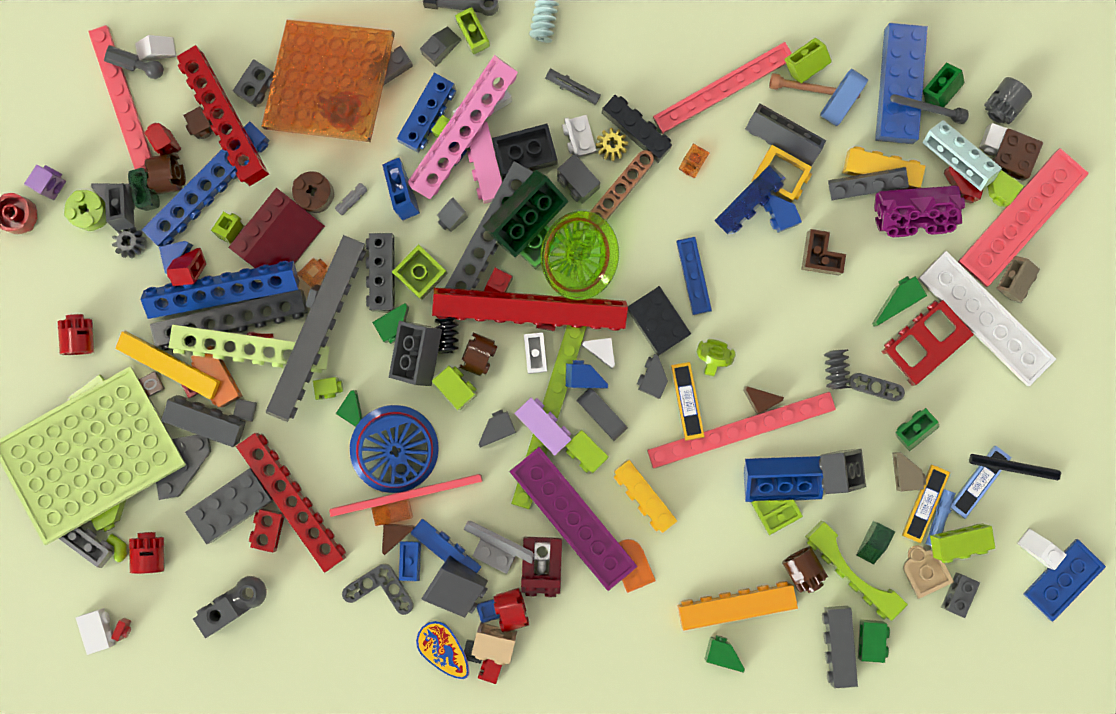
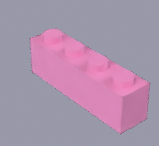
(485, 164)

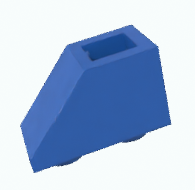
(783, 214)

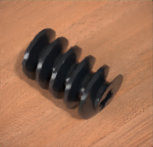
(447, 339)

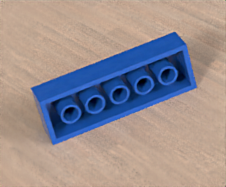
(901, 75)

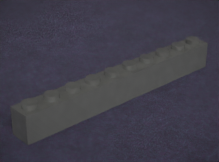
(315, 328)

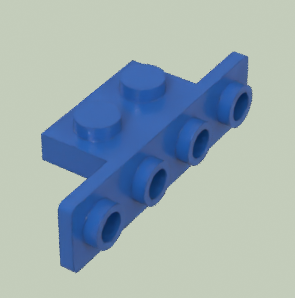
(440, 544)

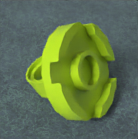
(715, 354)

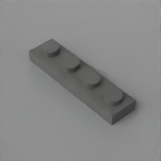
(868, 183)

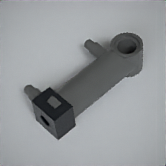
(477, 5)

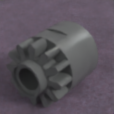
(1007, 100)

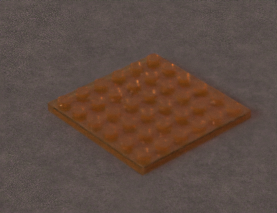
(328, 80)

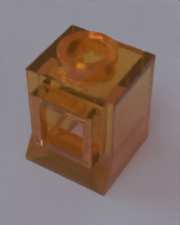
(311, 281)

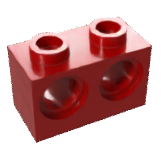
(272, 532)

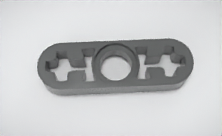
(888, 396)

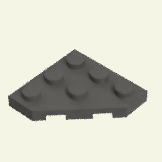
(194, 451)

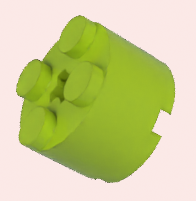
(76, 208)

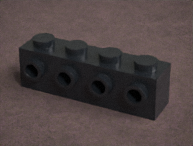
(636, 128)

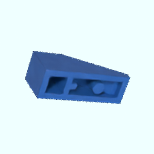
(400, 192)

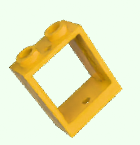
(795, 194)

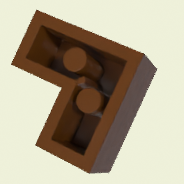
(816, 256)

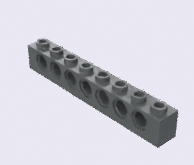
(516, 171)

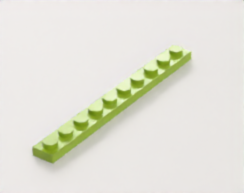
(554, 396)

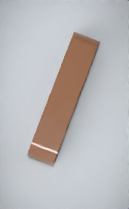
(624, 181)

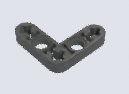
(377, 581)

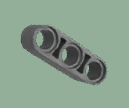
(602, 414)

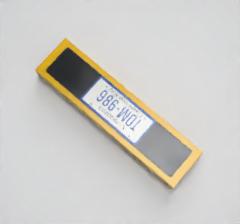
(687, 401)
(925, 504)

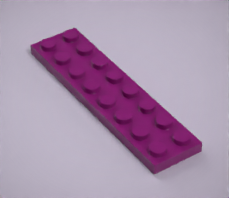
(573, 518)

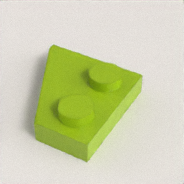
(776, 513)

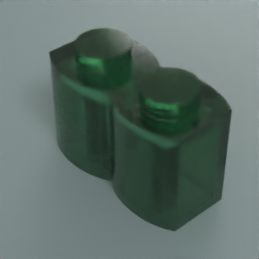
(142, 196)

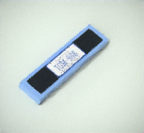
(977, 485)

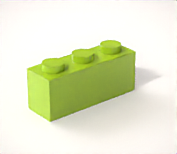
(962, 542)

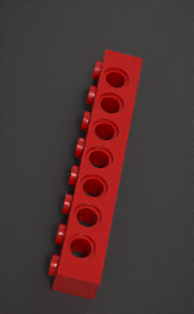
(255, 169)
(292, 513)

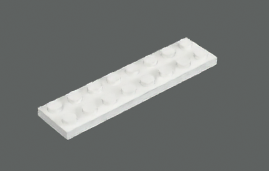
(987, 319)

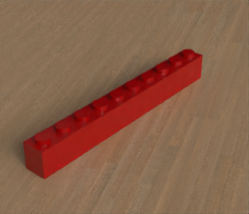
(529, 308)

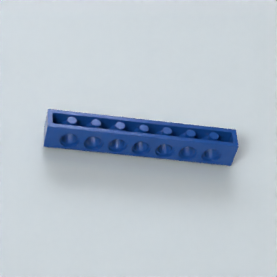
(155, 227)
(194, 300)

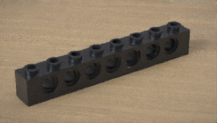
(162, 330)

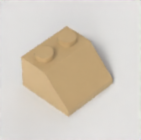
(494, 644)

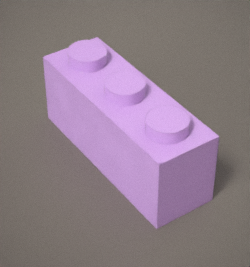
(543, 425)

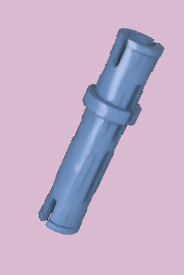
(941, 515)

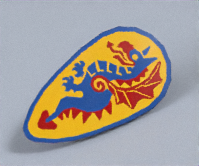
(442, 649)

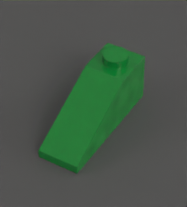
(901, 297)

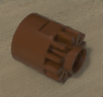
(805, 570)

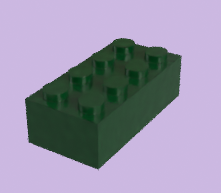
(525, 213)

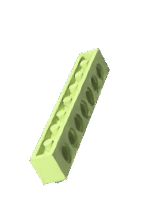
(180, 333)

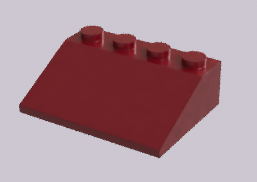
(276, 232)

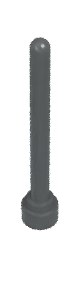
(958, 115)

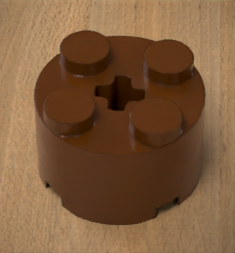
(165, 173)
(303, 187)
(477, 354)

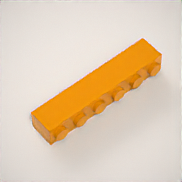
(737, 606)

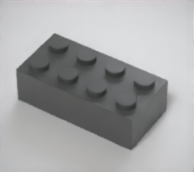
(229, 506)

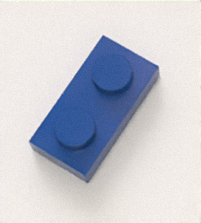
(409, 561)

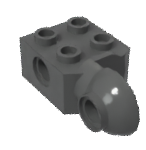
(230, 605)

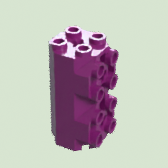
(930, 208)

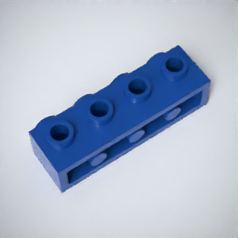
(426, 112)

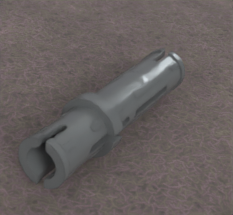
(552, 76)

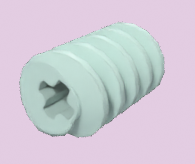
(541, 20)

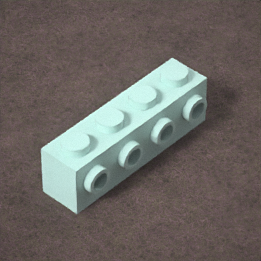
(962, 155)

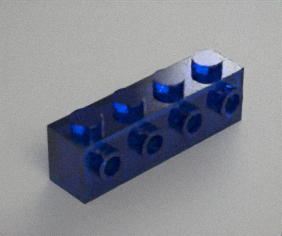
(750, 199)

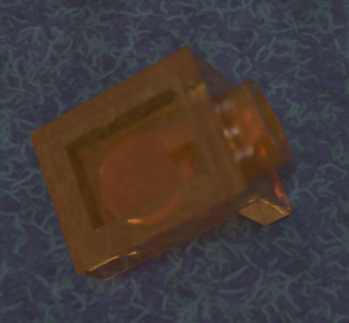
(693, 160)

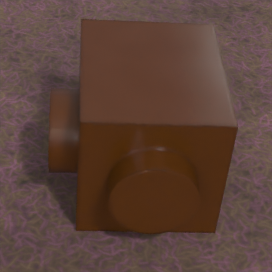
(198, 123)

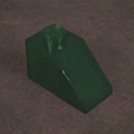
(875, 542)

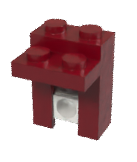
(542, 583)

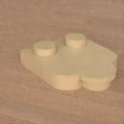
(925, 572)

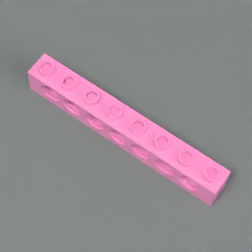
(462, 117)

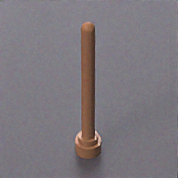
(778, 82)

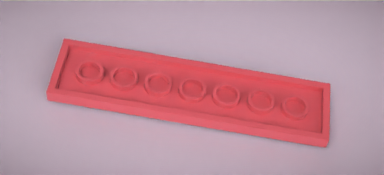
(1023, 217)

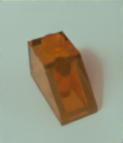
(392, 512)

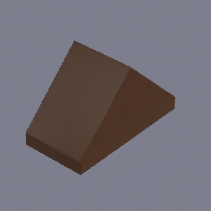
(761, 400)
(393, 535)

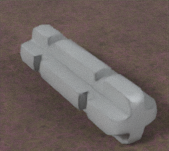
(351, 199)

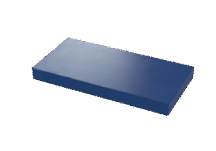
(1061, 586)

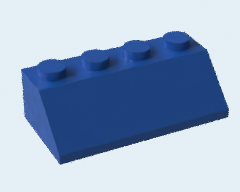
(783, 478)

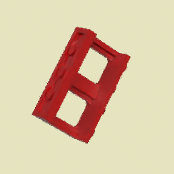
(936, 351)

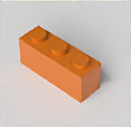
(216, 368)

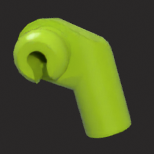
(120, 547)

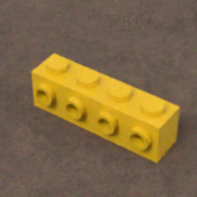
(641, 491)

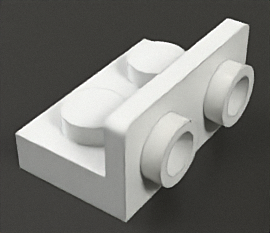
(580, 136)

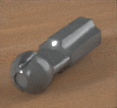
(131, 62)

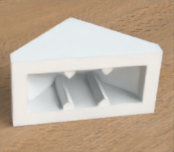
(155, 48)
(602, 350)

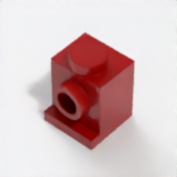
(491, 671)

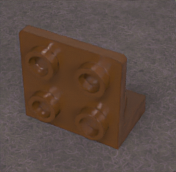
(1018, 154)

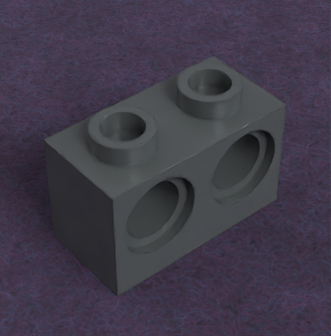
(249, 81)
(960, 595)

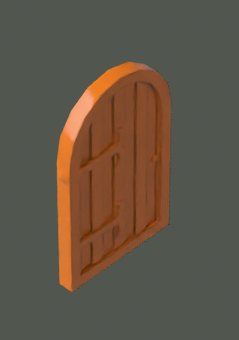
(642, 574)

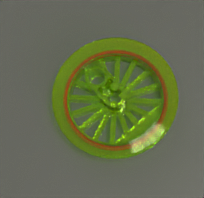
(578, 253)

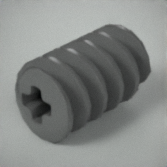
(837, 369)

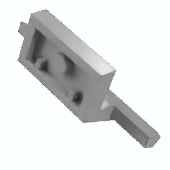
(496, 549)

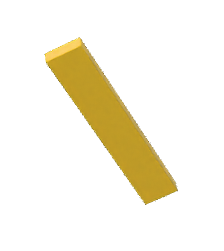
(167, 365)

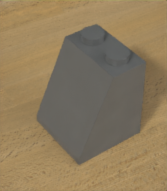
(456, 588)

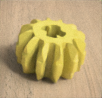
(616, 140)

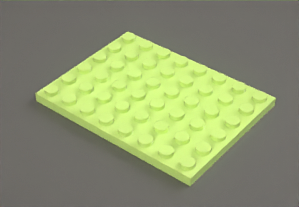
(88, 455)

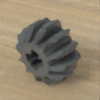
(122, 243)

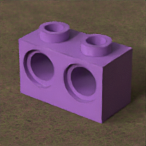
(45, 181)

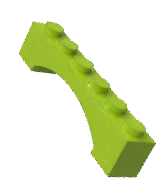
(887, 602)

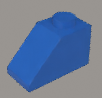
(583, 376)

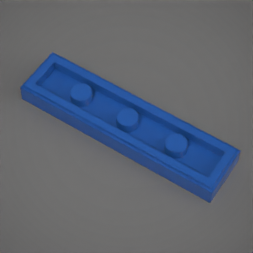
(693, 276)

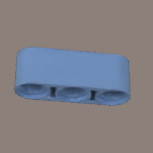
(844, 97)

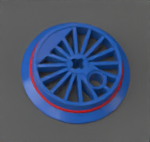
(384, 419)

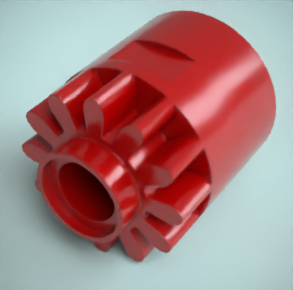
(75, 335)
(146, 553)

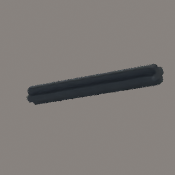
(1016, 467)

